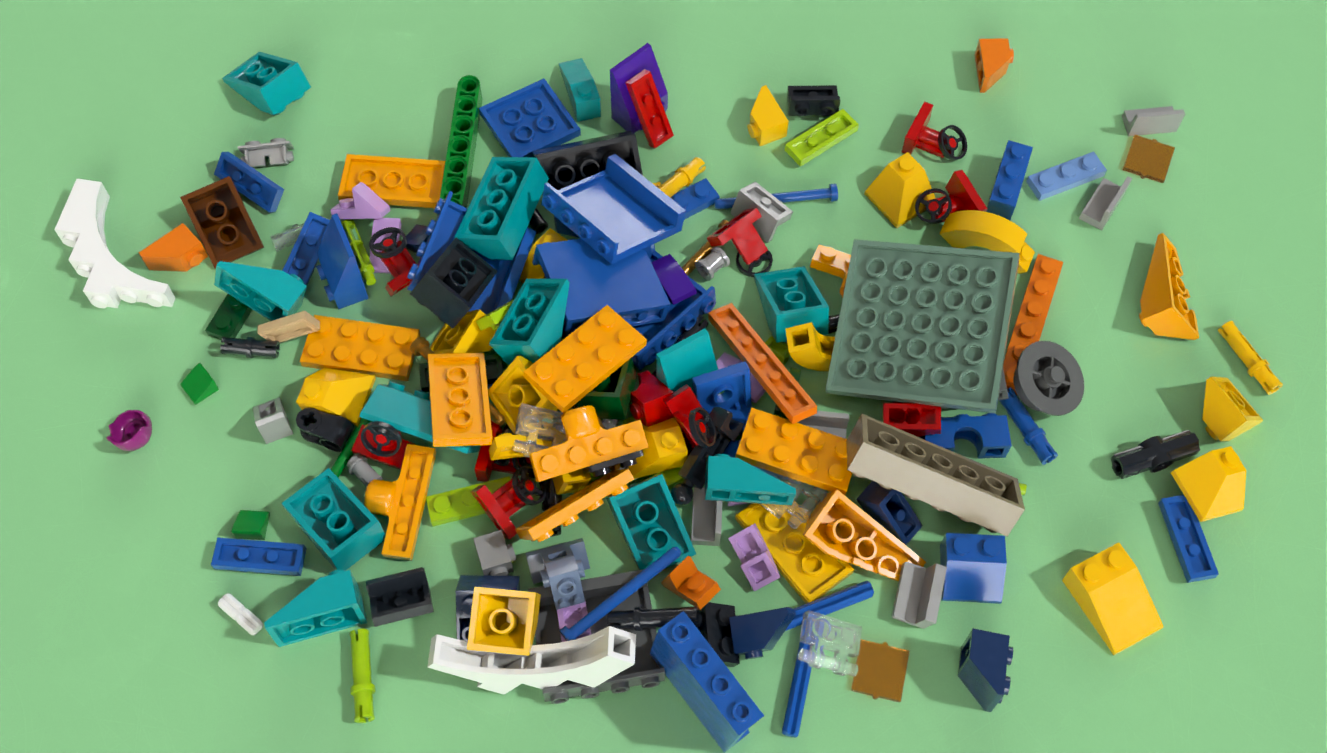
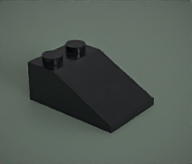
(454, 283)

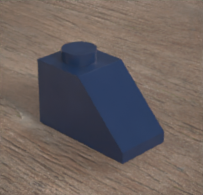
(890, 511)
(759, 631)

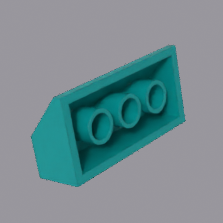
(503, 206)
(404, 412)

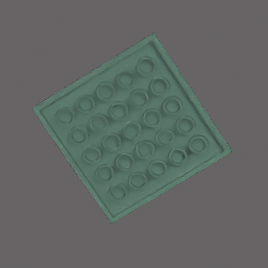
(924, 325)

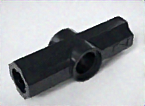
(1155, 454)

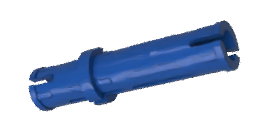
(1032, 433)

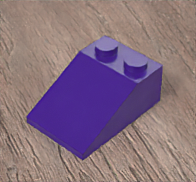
(622, 107)

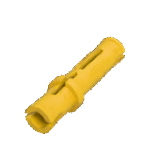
(683, 177)
(1256, 365)

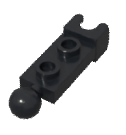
(695, 466)

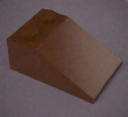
(222, 221)

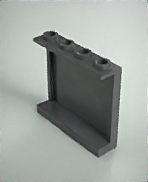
(595, 591)

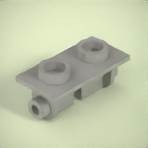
(276, 151)

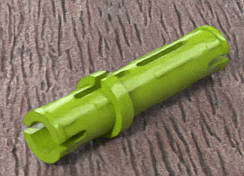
(362, 682)

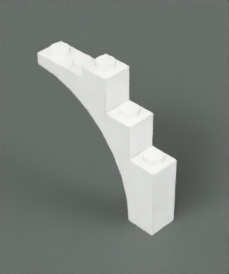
(108, 280)
(582, 660)

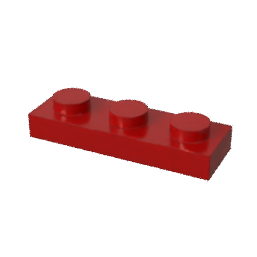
(649, 108)

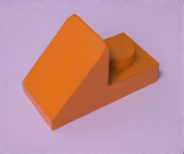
(691, 584)

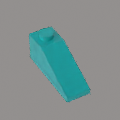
(581, 89)
(739, 481)

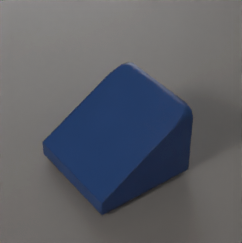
(415, 237)

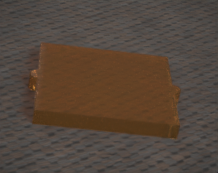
(1148, 158)
(880, 671)

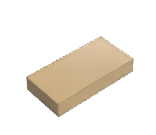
(289, 327)

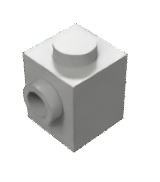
(495, 554)

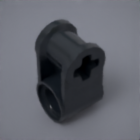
(328, 430)

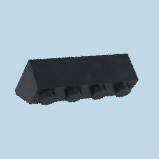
(584, 158)

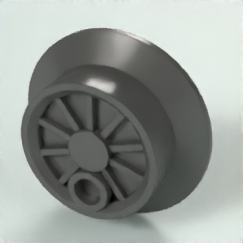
(1048, 379)

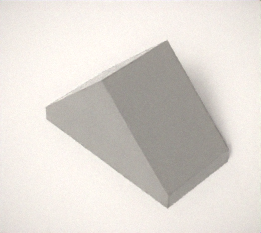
(272, 420)

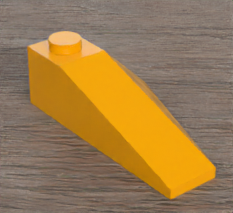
(1165, 294)
(853, 536)

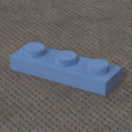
(1066, 176)

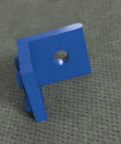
(736, 397)

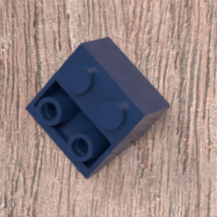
(465, 592)
(984, 666)

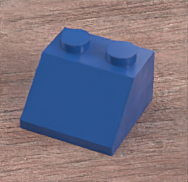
(974, 567)

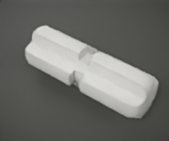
(239, 613)

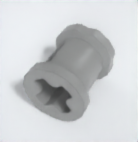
(712, 263)

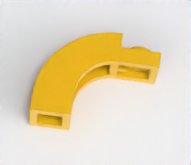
(987, 231)
(809, 347)
(566, 483)

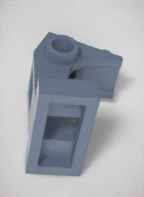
(561, 572)

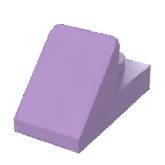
(363, 205)

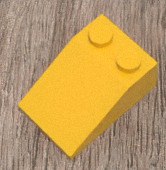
(1114, 598)

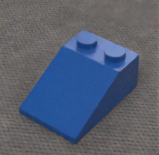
(340, 267)

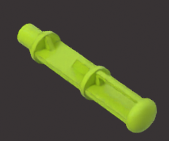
(360, 252)

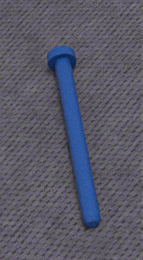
(831, 192)
(620, 595)

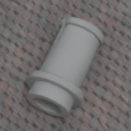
(362, 470)

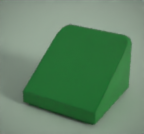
(199, 384)
(251, 525)

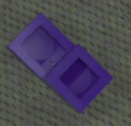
(673, 279)

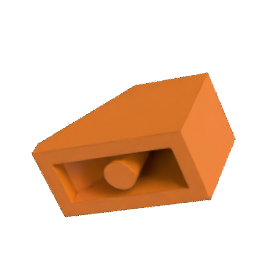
(992, 61)
(174, 251)

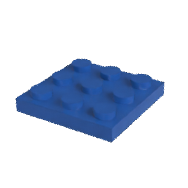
(529, 120)

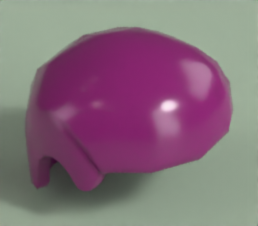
(130, 430)

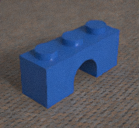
(1009, 179)
(986, 432)

